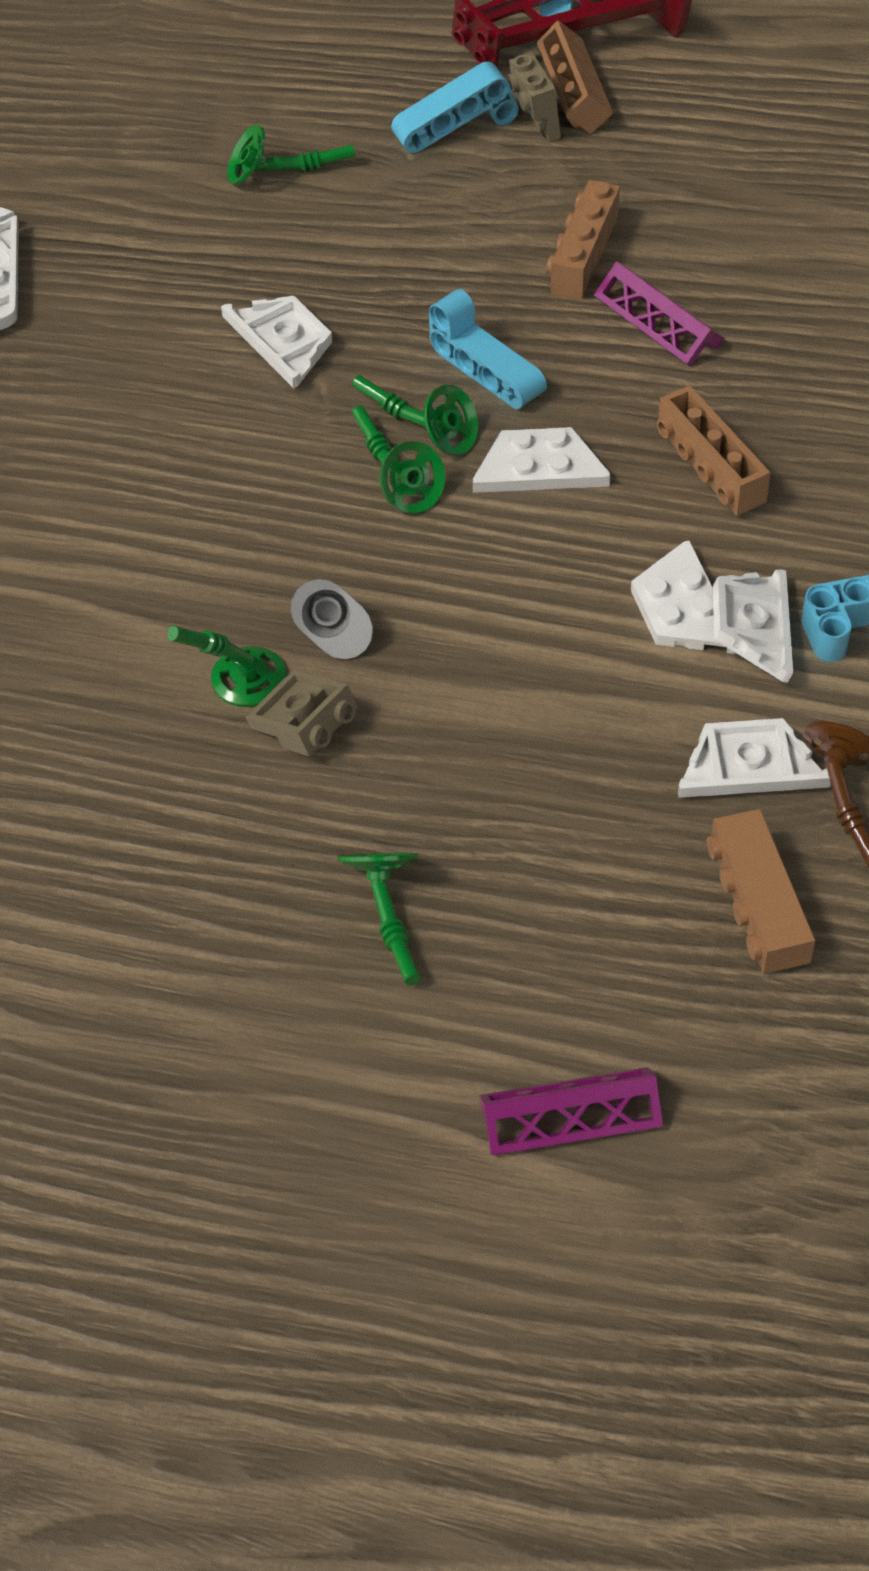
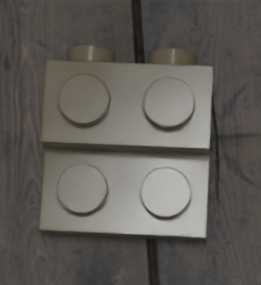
(535, 94)
(304, 711)

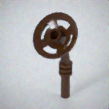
(841, 748)

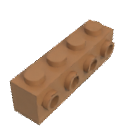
(574, 78)
(584, 239)
(713, 450)
(760, 892)

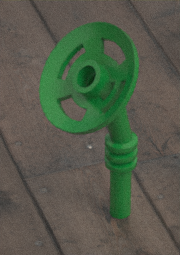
(253, 159)
(441, 423)
(406, 472)
(244, 665)
(378, 870)

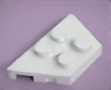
(282, 334)
(539, 462)
(677, 600)
(755, 620)
(750, 759)

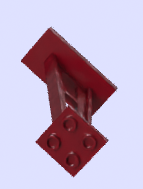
(477, 32)

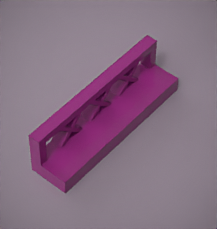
(667, 308)
(568, 1094)

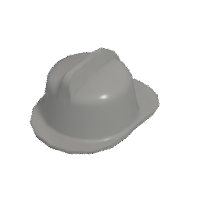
(331, 618)

